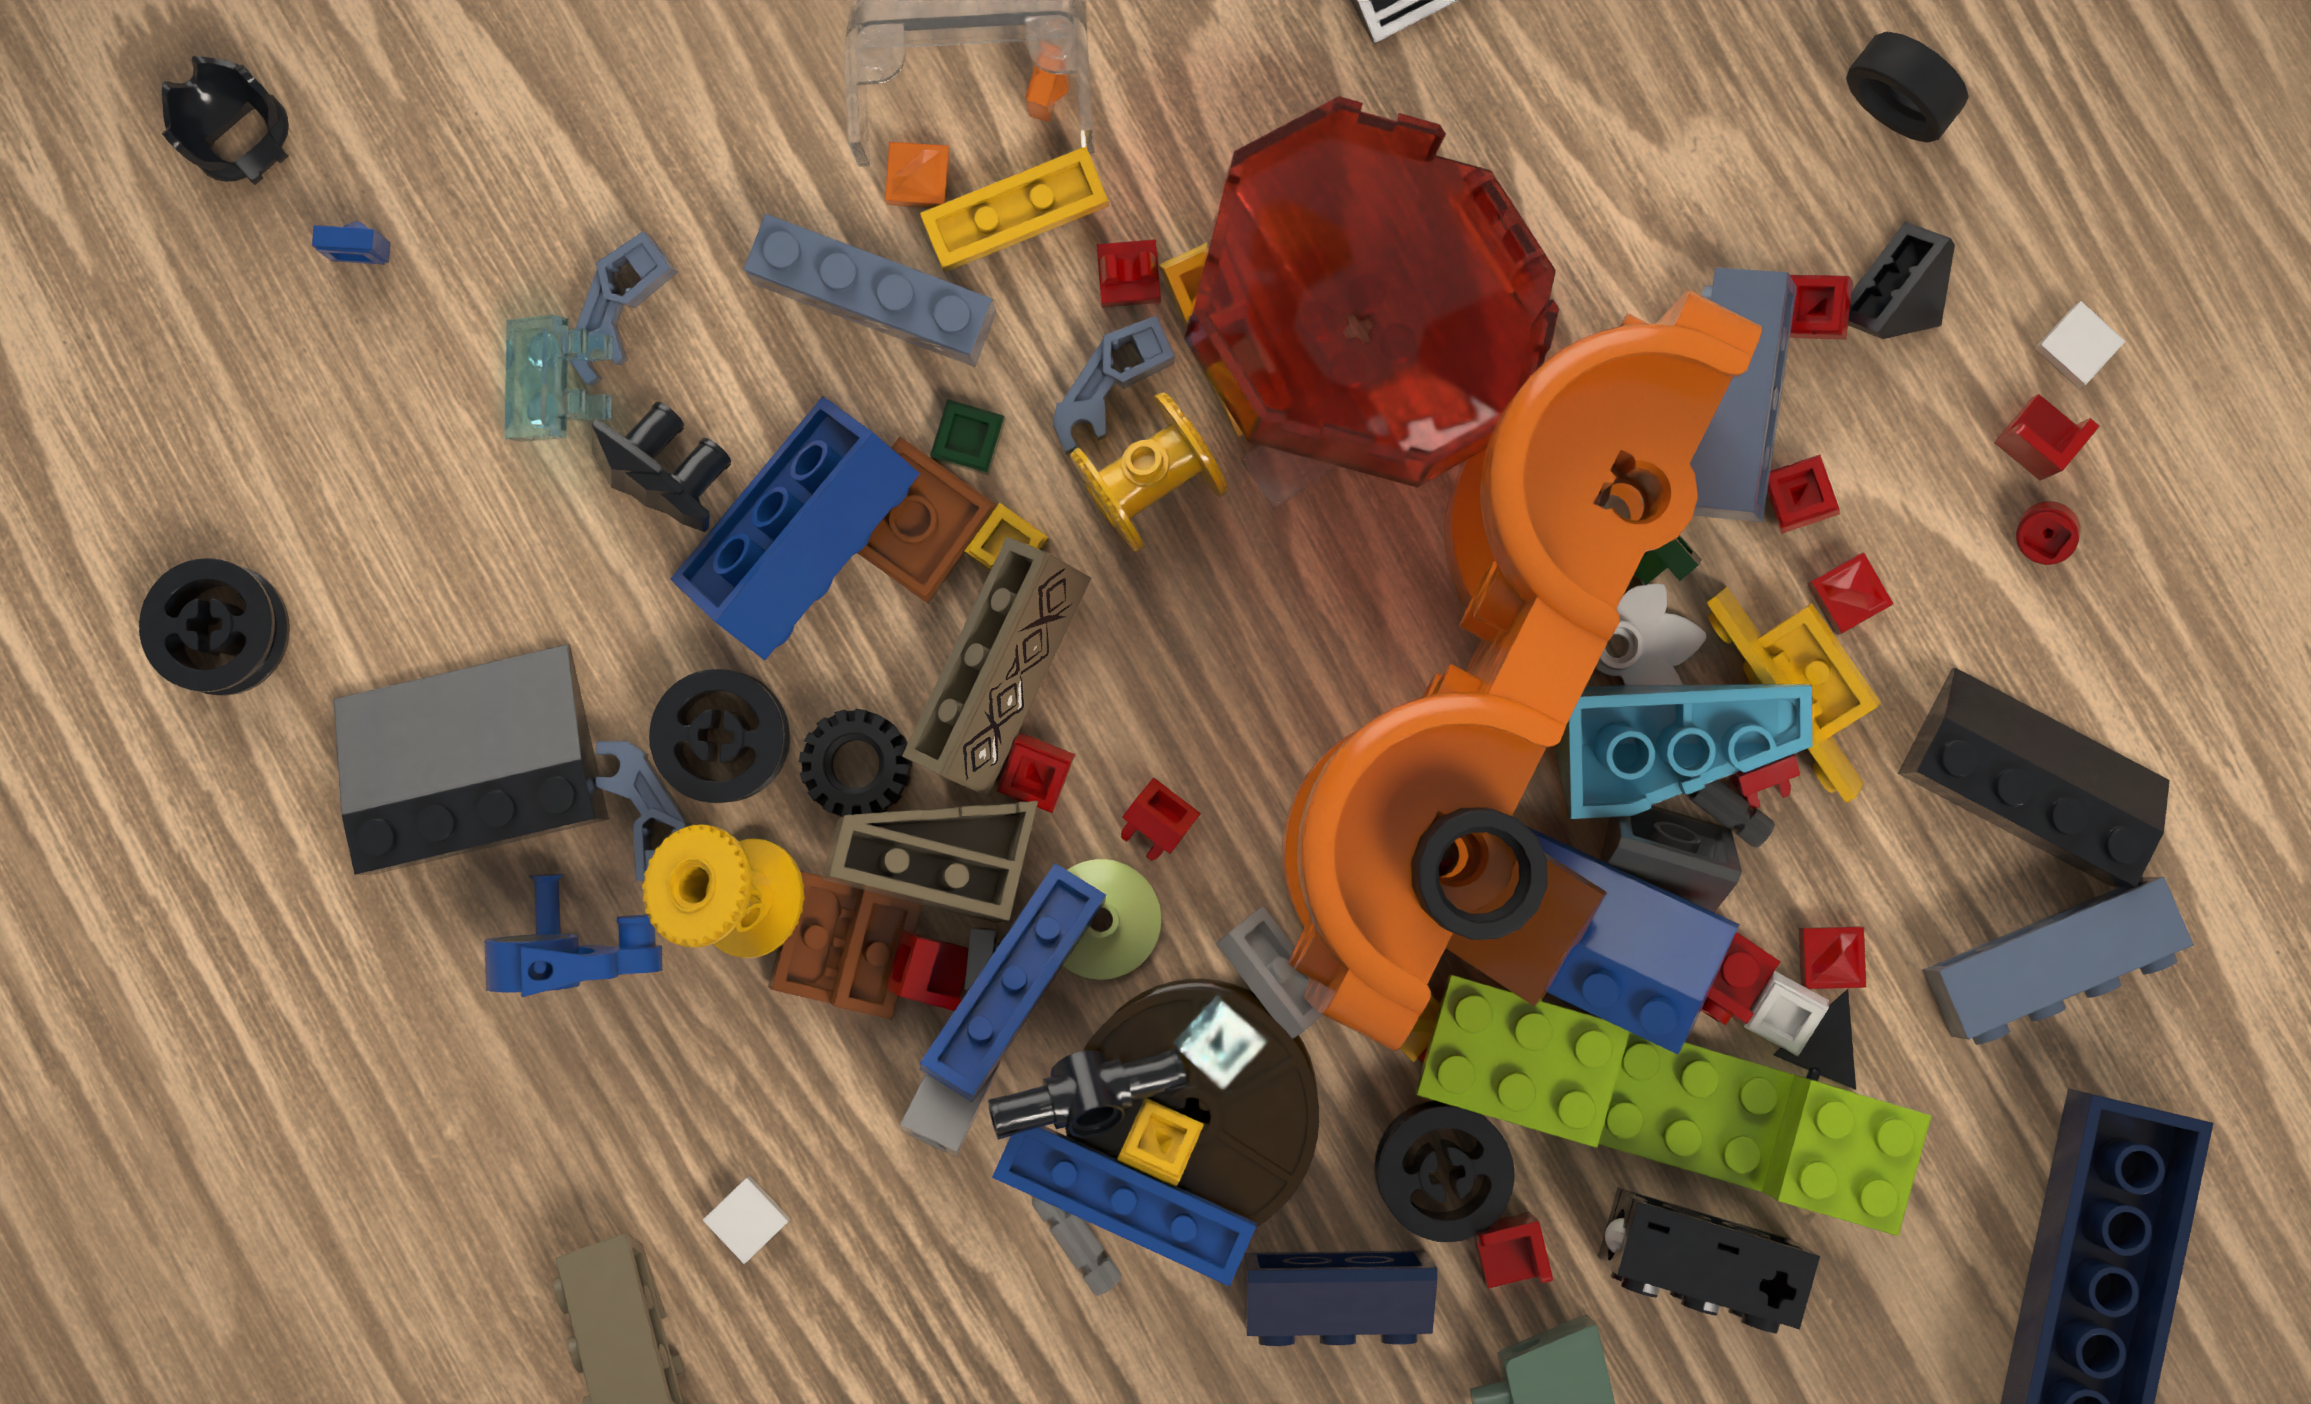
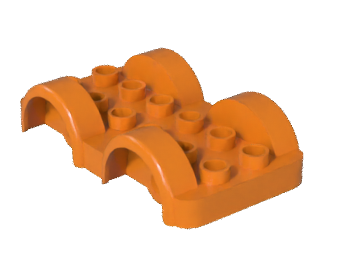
(1542, 592)

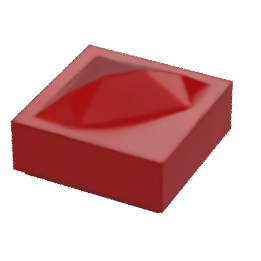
(1821, 306)
(1801, 494)
(1850, 593)
(1036, 772)
(1832, 957)

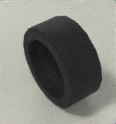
(1907, 86)
(1516, 910)

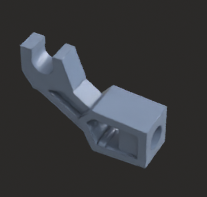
(605, 304)
(1087, 395)
(642, 785)

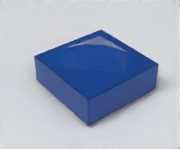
(351, 244)

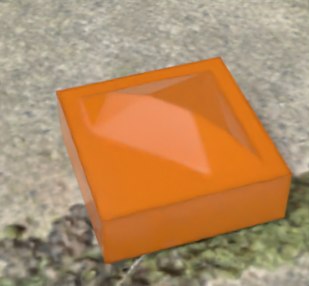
(1044, 92)
(917, 174)

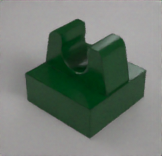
(1675, 555)

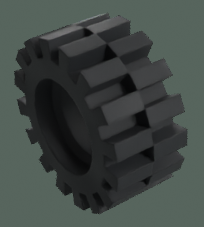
(820, 753)

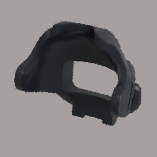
(209, 106)

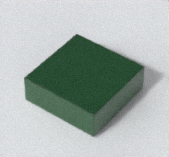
(967, 437)

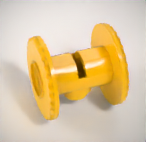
(1150, 471)
(723, 892)

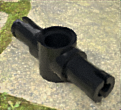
(1087, 1093)

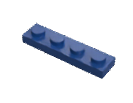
(1012, 982)
(1126, 1202)

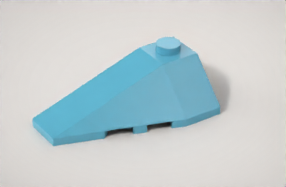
(1660, 741)

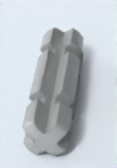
(1080, 1247)

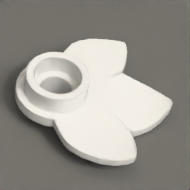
(1652, 639)

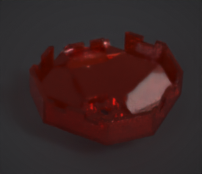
(1374, 225)

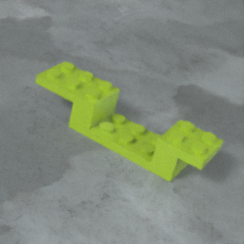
(1686, 1110)

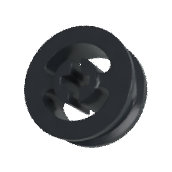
(177, 619)
(671, 732)
(1398, 1182)

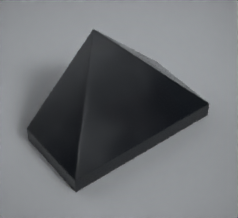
(1904, 285)

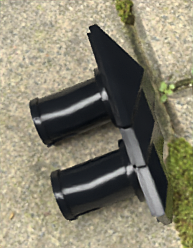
(632, 468)

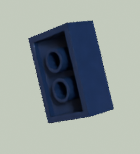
(1339, 1296)

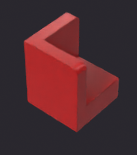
(2044, 438)
(928, 970)
(1513, 1251)

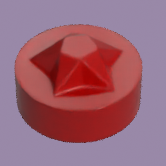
(2048, 533)

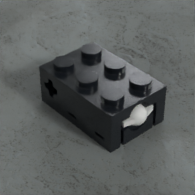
(1707, 1261)

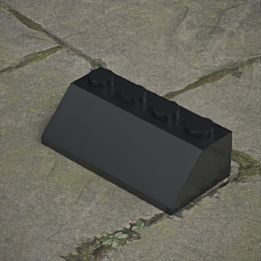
(2039, 780)

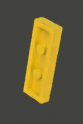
(1014, 209)

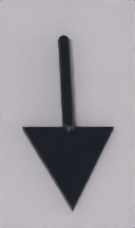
(1829, 1047)

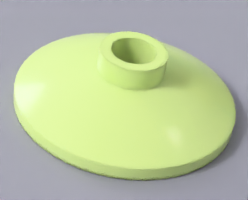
(1134, 924)

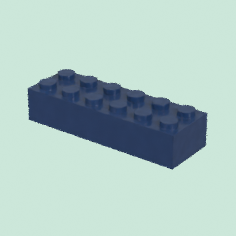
(2107, 1254)

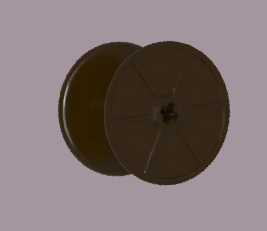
(1255, 1129)

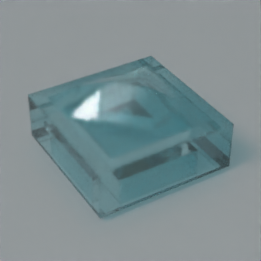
(1220, 1042)

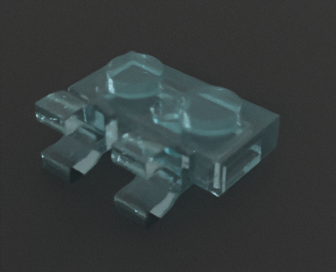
(538, 375)

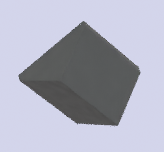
(1675, 854)

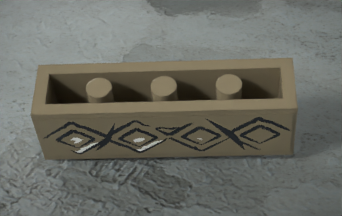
(997, 666)

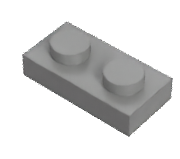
(1261, 958)

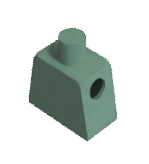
(1552, 1368)

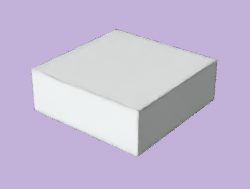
(2080, 344)
(1787, 1013)
(746, 1219)

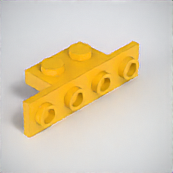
(1803, 653)

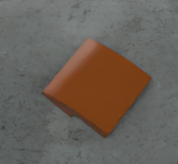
(844, 947)
(1534, 954)

